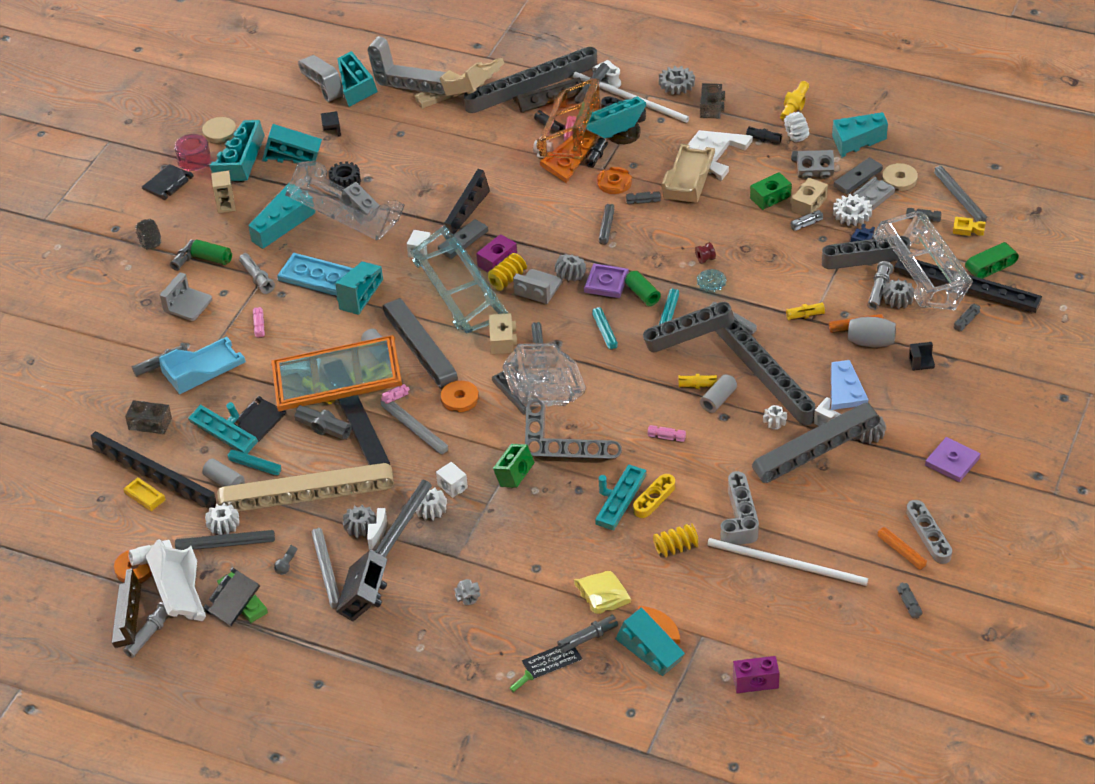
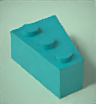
(290, 145)

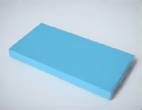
(312, 273)

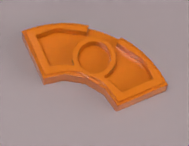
(664, 622)

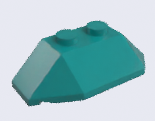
(616, 117)

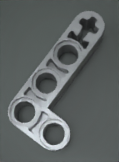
(324, 75)
(745, 525)

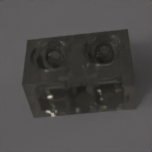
(712, 100)
(148, 417)

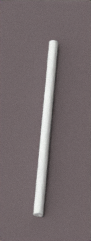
(626, 95)
(788, 562)

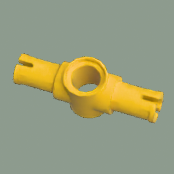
(795, 100)

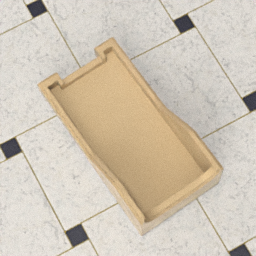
(472, 78)
(688, 174)

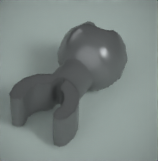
(282, 565)

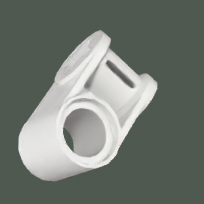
(612, 76)

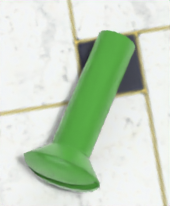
(528, 676)

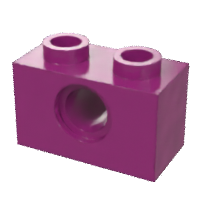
(495, 252)
(756, 674)

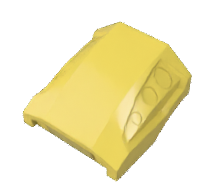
(602, 591)

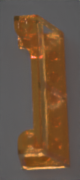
(590, 104)

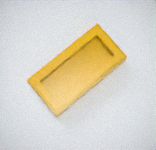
(144, 494)

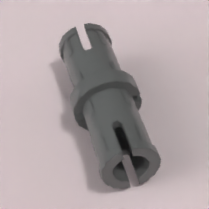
(178, 260)

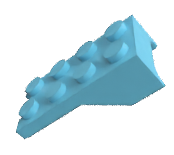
(191, 369)

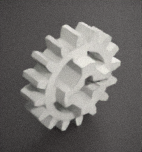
(852, 210)

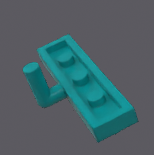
(224, 429)
(619, 497)

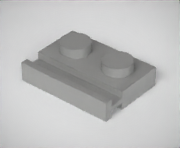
(875, 192)

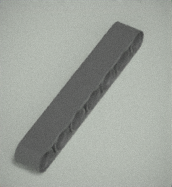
(420, 342)
(816, 442)

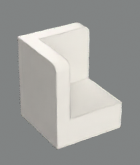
(415, 239)
(824, 413)

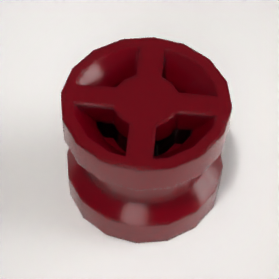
(705, 253)

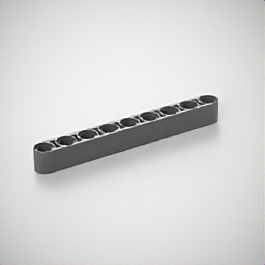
(530, 79)
(769, 372)

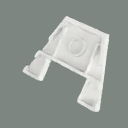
(720, 142)

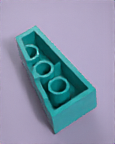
(240, 151)
(277, 219)

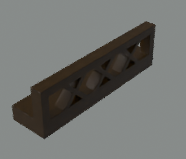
(546, 95)
(127, 611)

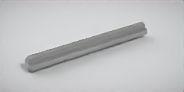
(414, 425)
(326, 568)

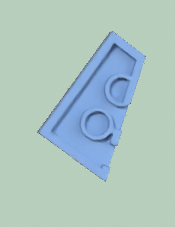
(845, 386)

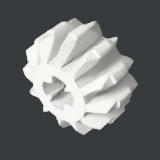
(796, 126)
(432, 505)
(222, 519)

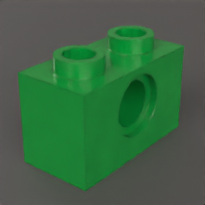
(770, 191)
(513, 465)

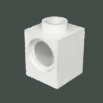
(451, 479)

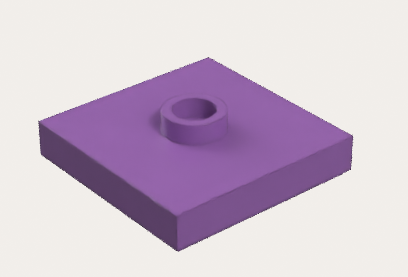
(606, 280)
(952, 459)

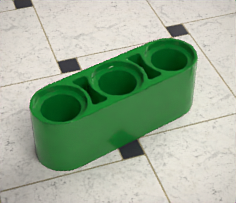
(992, 260)

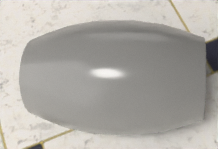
(872, 332)

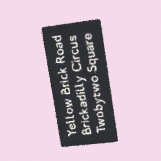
(550, 661)

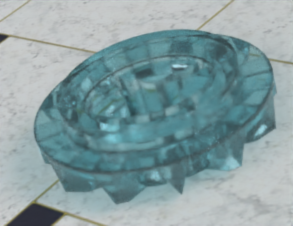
(707, 275)

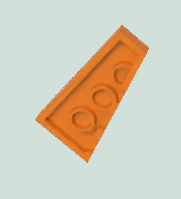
(565, 167)

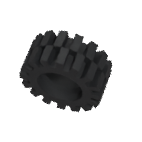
(338, 173)

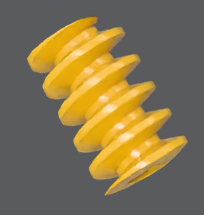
(505, 271)
(676, 539)

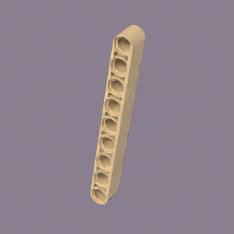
(307, 487)

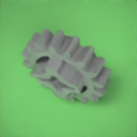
(677, 80)

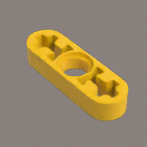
(653, 503)

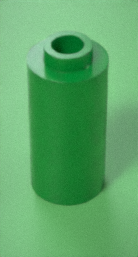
(211, 252)
(642, 288)

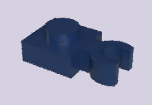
(863, 234)

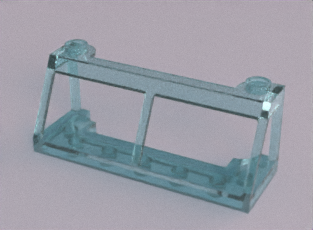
(460, 320)

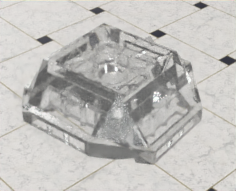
(543, 374)

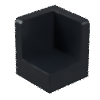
(331, 121)
(921, 356)

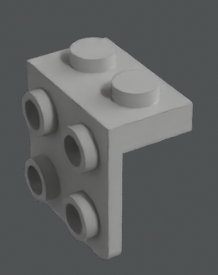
(536, 285)
(182, 300)

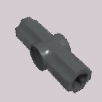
(323, 422)

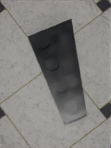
(469, 200)

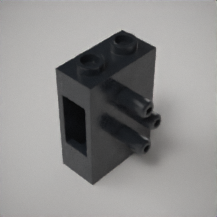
(362, 586)

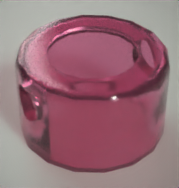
(194, 151)

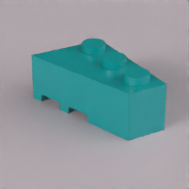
(355, 79)
(859, 131)
(358, 287)
(649, 642)

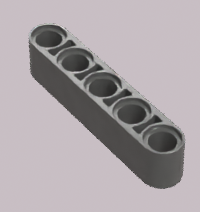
(859, 253)
(688, 326)

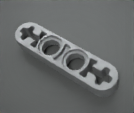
(932, 530)

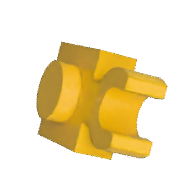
(966, 226)

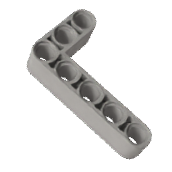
(401, 76)
(563, 443)

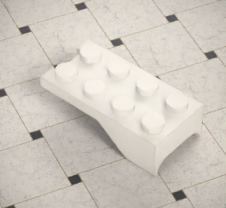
(175, 579)

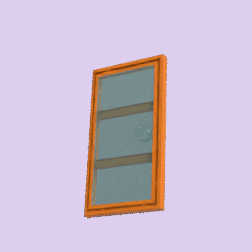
(336, 373)

